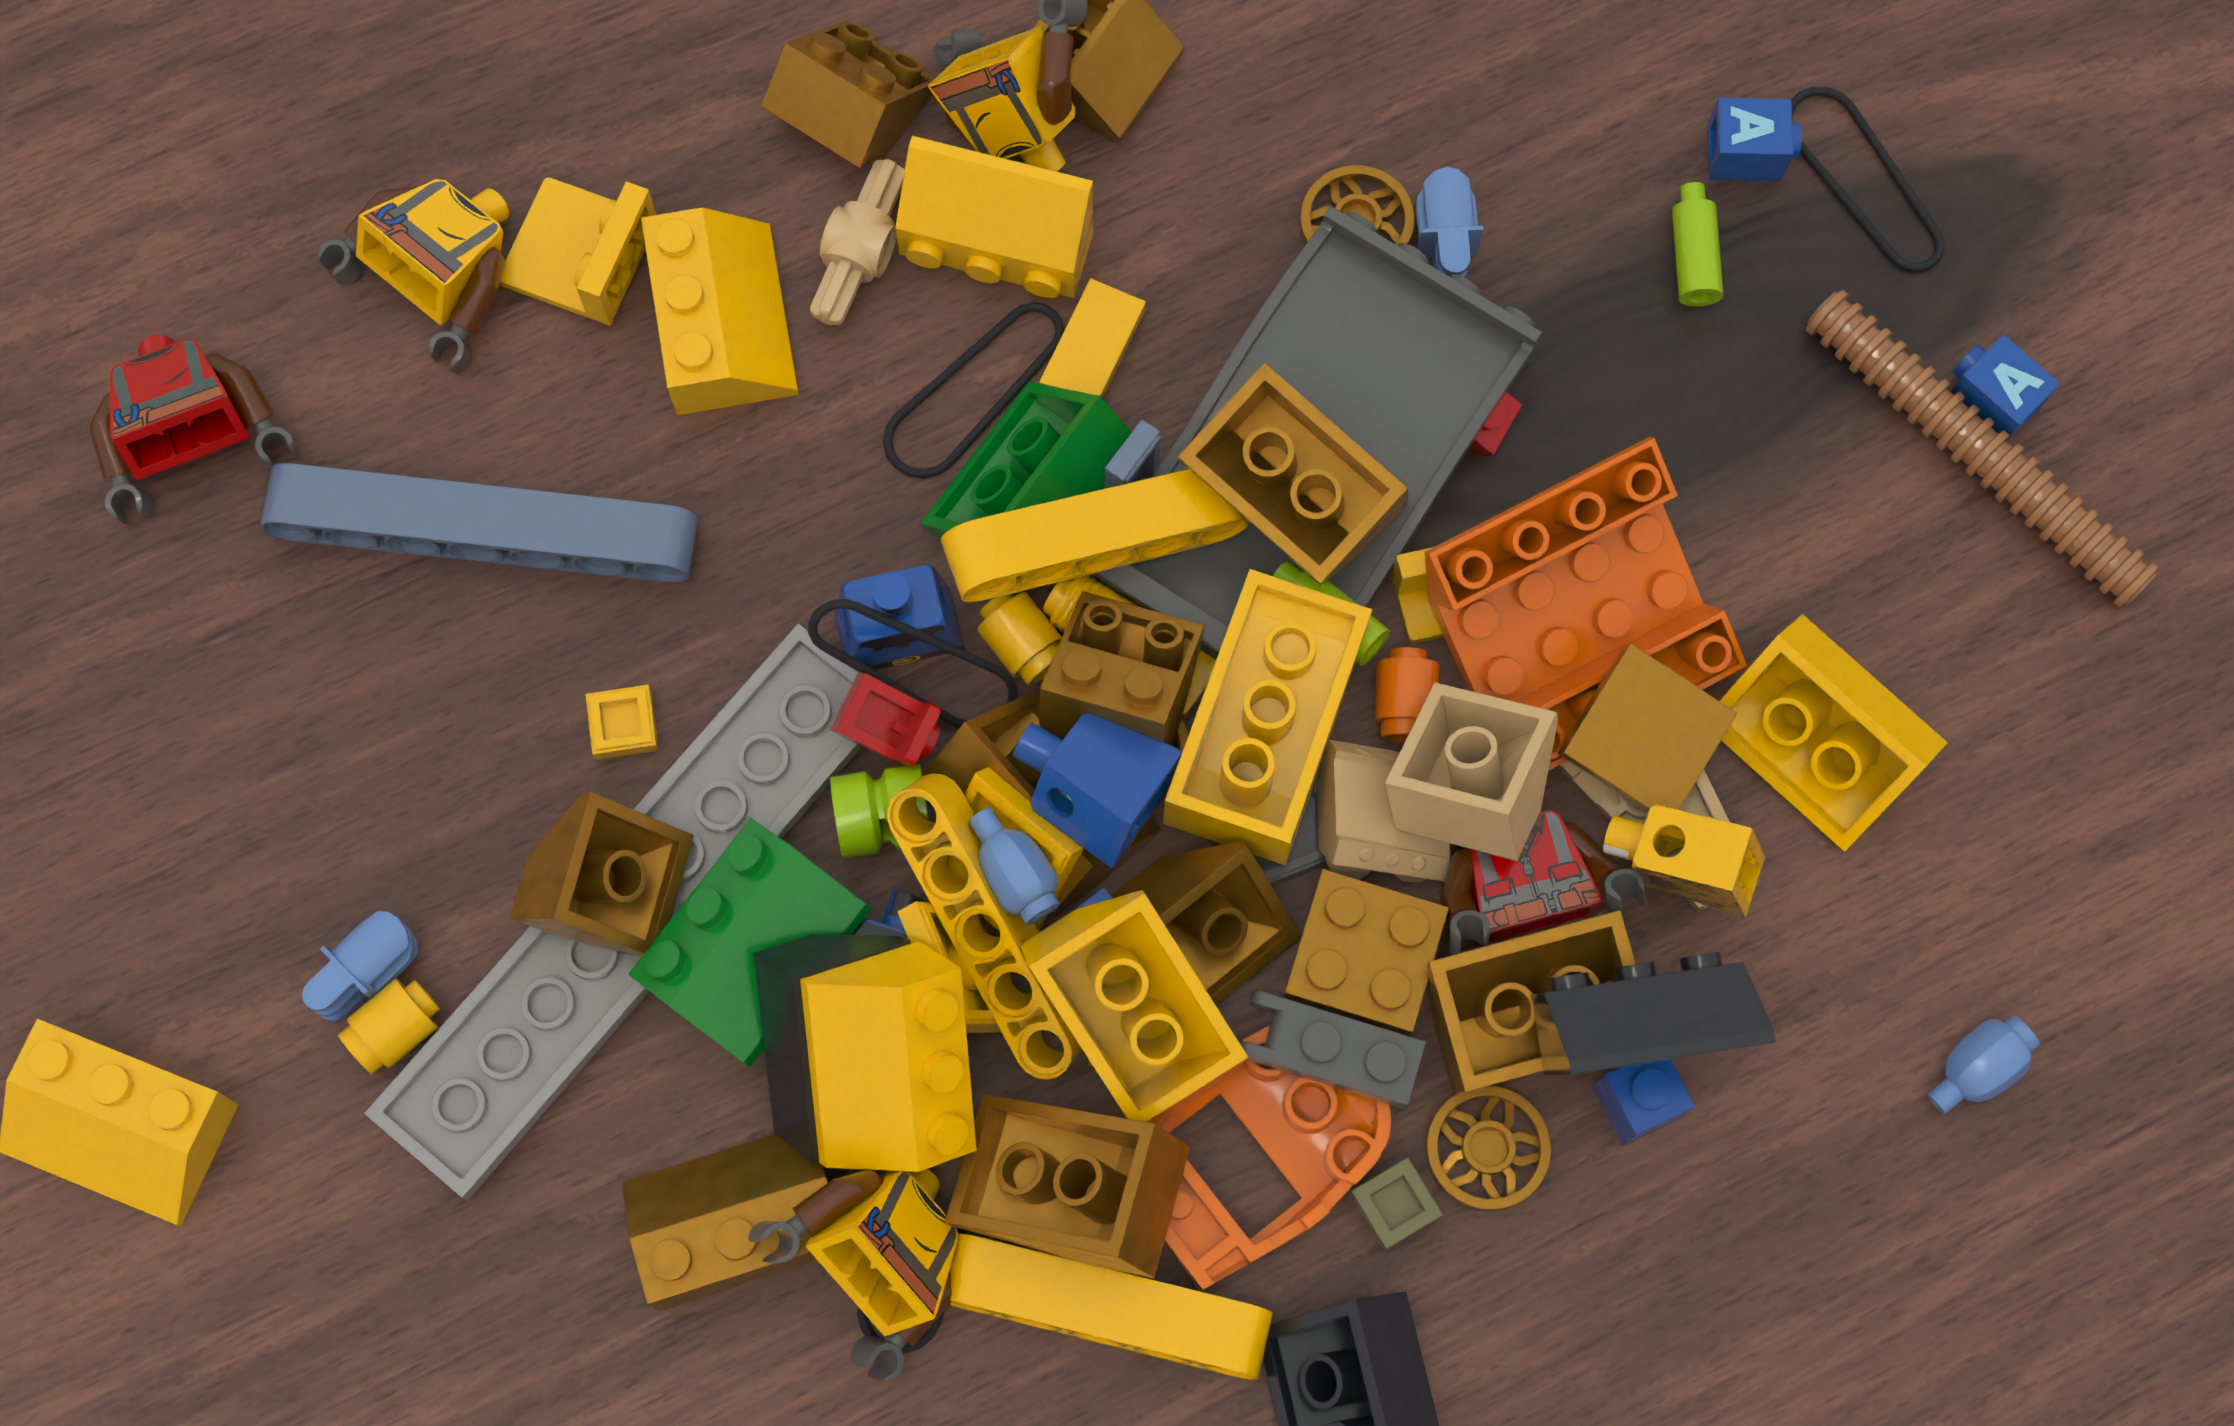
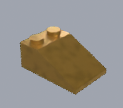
(1070, 1183)

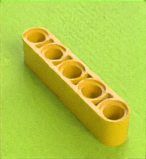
(1086, 534)
(958, 907)
(1109, 1307)

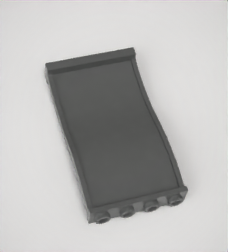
(1386, 355)

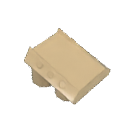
(1358, 823)

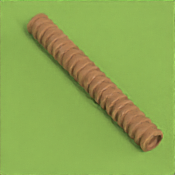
(1981, 448)

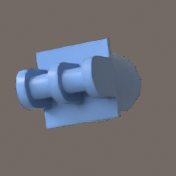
(1448, 221)
(361, 966)

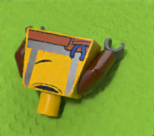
(1013, 91)
(432, 251)
(883, 1248)

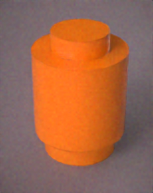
(1401, 690)

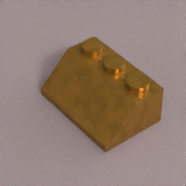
(1295, 475)
(990, 743)
(1486, 1000)
(696, 1219)

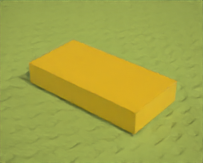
(1094, 340)

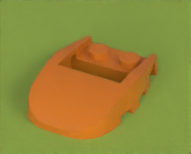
(1309, 1131)

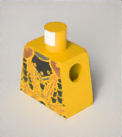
(1714, 867)

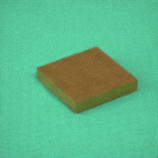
(1647, 731)

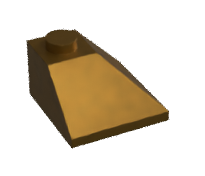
(603, 876)
(1218, 913)

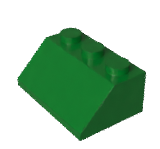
(1038, 452)
(747, 902)

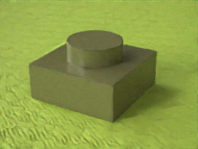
(1396, 1204)

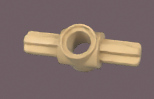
(858, 242)

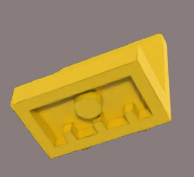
(579, 248)

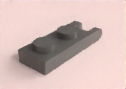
(1337, 1050)

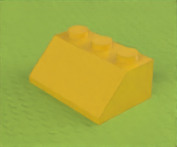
(994, 218)
(718, 309)
(1826, 732)
(1133, 1003)
(889, 1061)
(111, 1122)

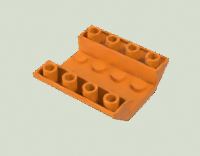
(1567, 580)

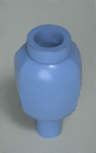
(1015, 869)
(1985, 1063)

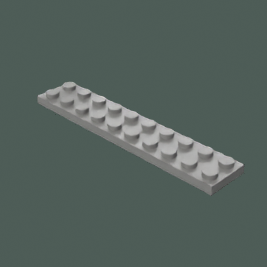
(561, 999)

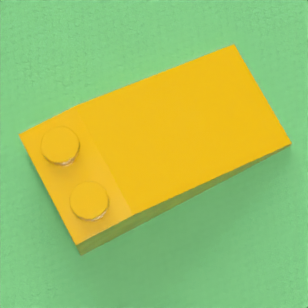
(1266, 716)

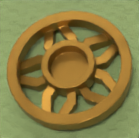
(1359, 203)
(1488, 1148)

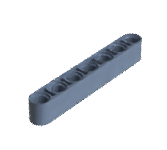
(479, 522)

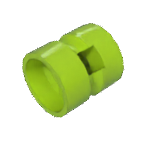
(862, 808)

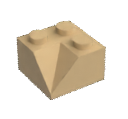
(1473, 771)

